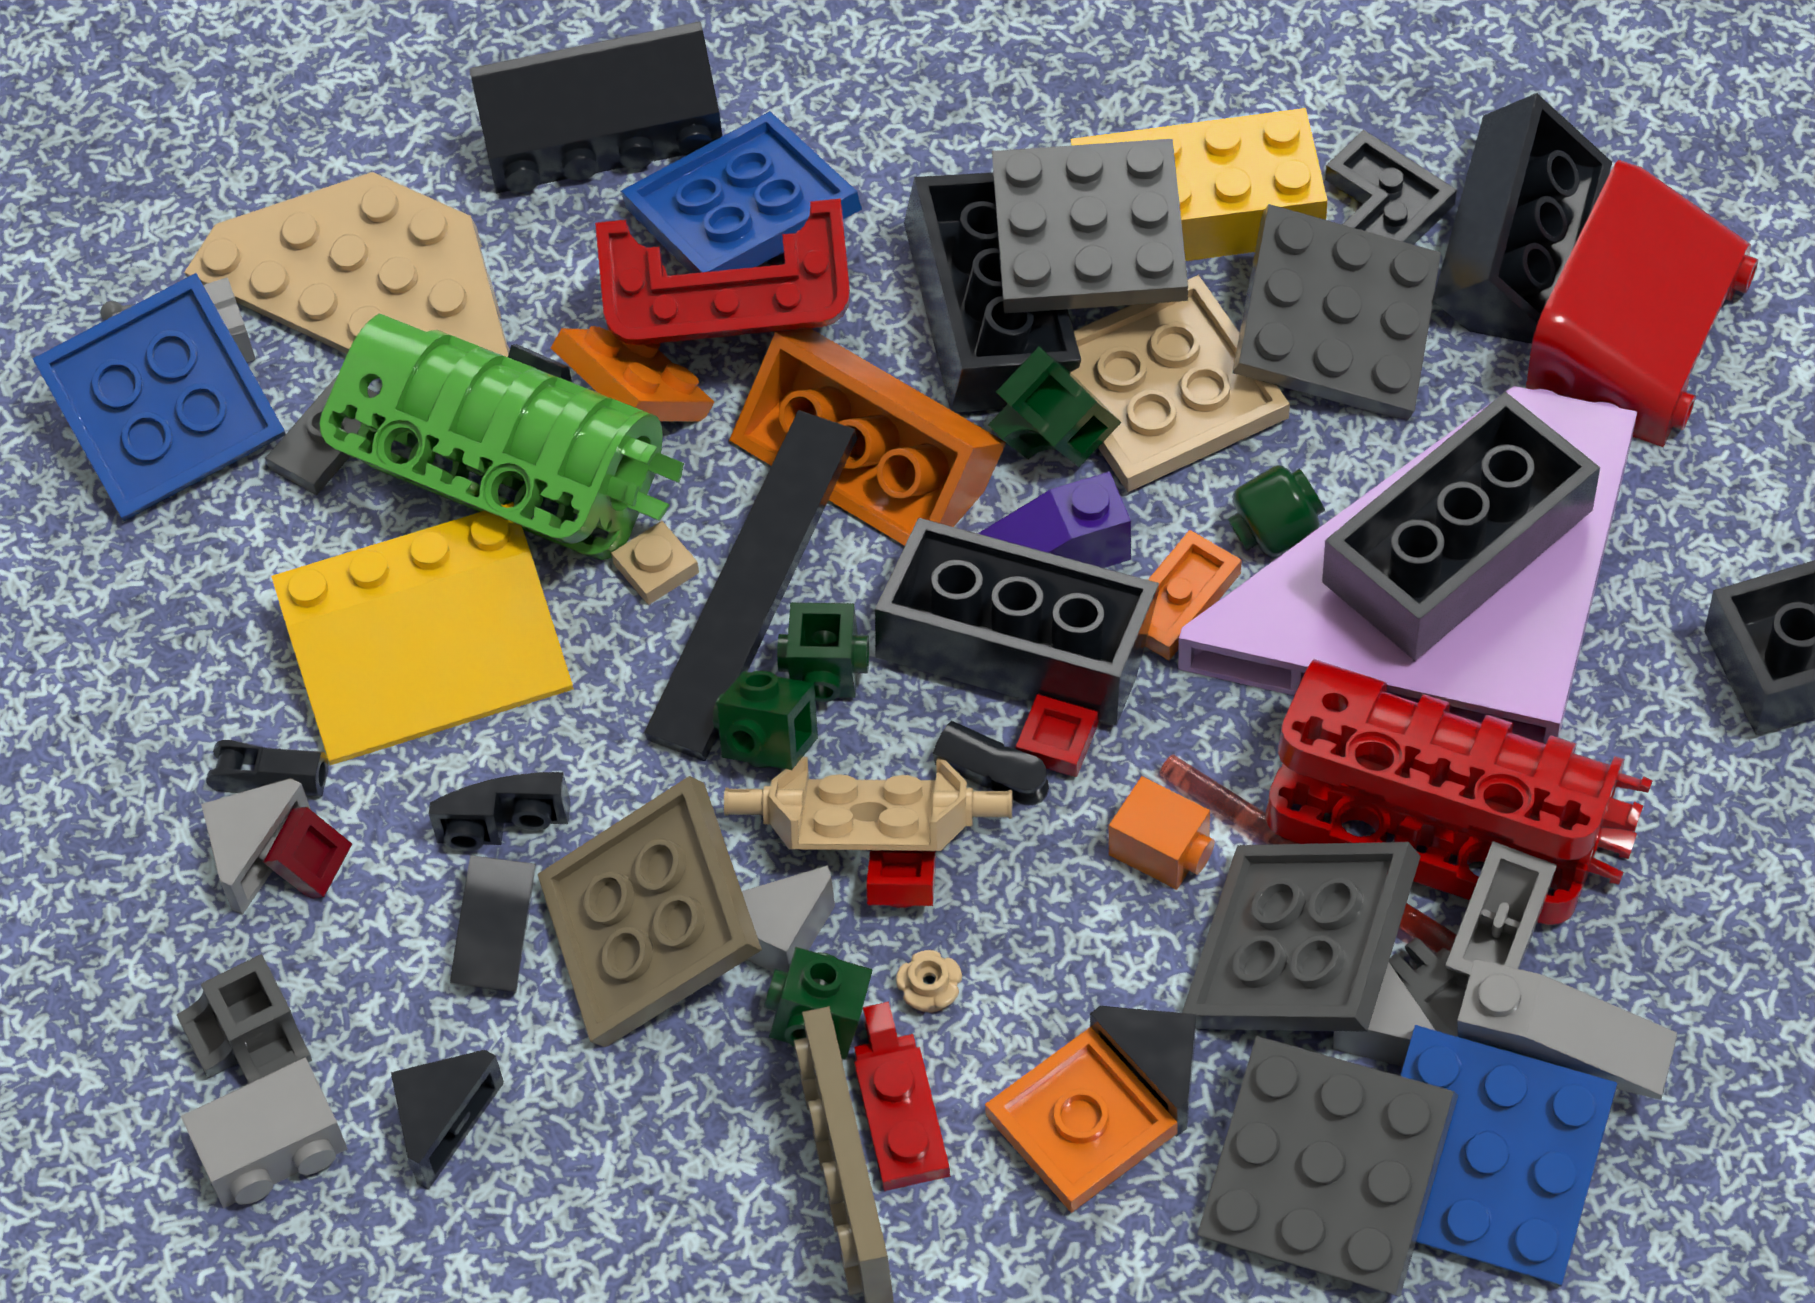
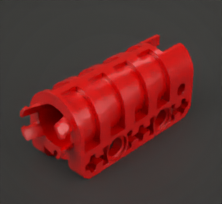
(1445, 786)

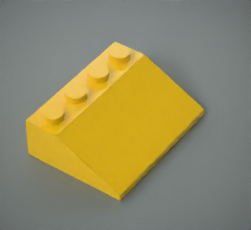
(421, 634)

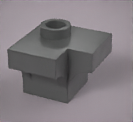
(243, 1023)

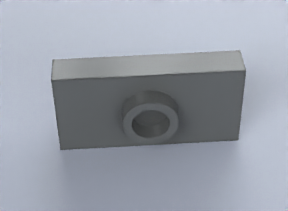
(303, 453)

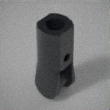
(992, 764)
(271, 766)

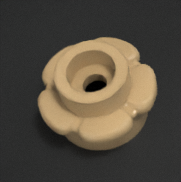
(929, 996)

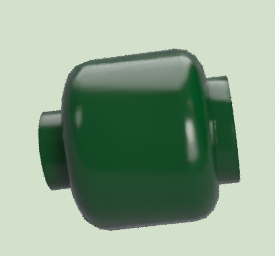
(1275, 510)

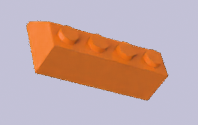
(908, 450)

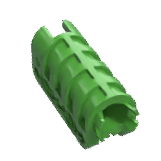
(503, 426)

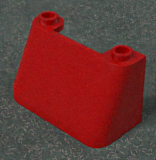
(1638, 302)
(652, 308)

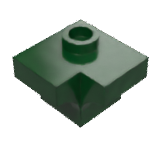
(1051, 411)

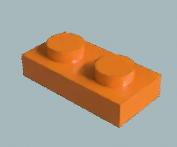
(1189, 583)

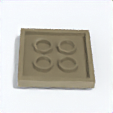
(648, 912)

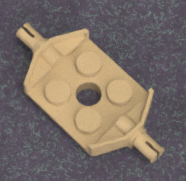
(868, 813)

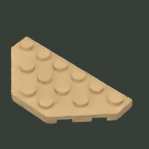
(355, 253)

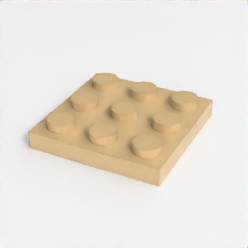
(1172, 385)

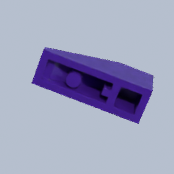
(1074, 522)

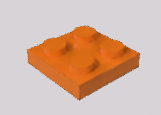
(633, 374)
(1081, 1119)

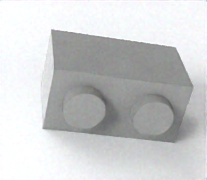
(265, 1134)

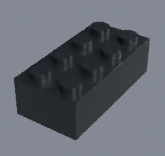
(1459, 525)
(1768, 645)

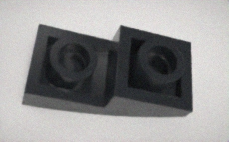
(478, 811)
(492, 924)

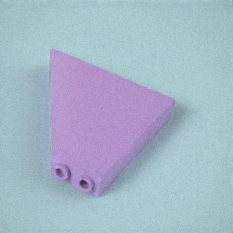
(1501, 661)

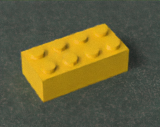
(1233, 172)

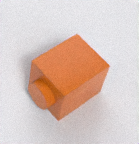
(1161, 833)

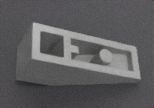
(1565, 1028)

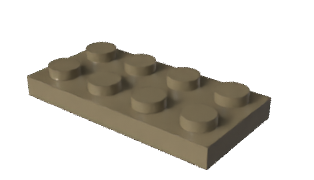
(842, 1160)

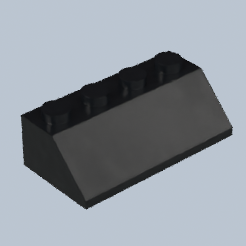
(596, 107)
(1518, 218)
(959, 277)
(1014, 619)

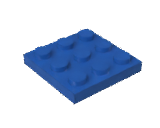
(737, 197)
(159, 396)
(1512, 1154)

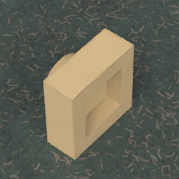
(655, 562)

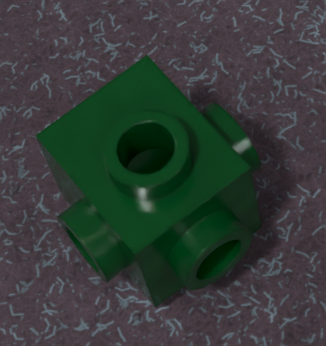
(824, 649)
(766, 720)
(816, 983)

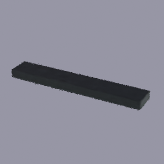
(751, 582)

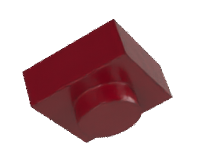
(307, 852)

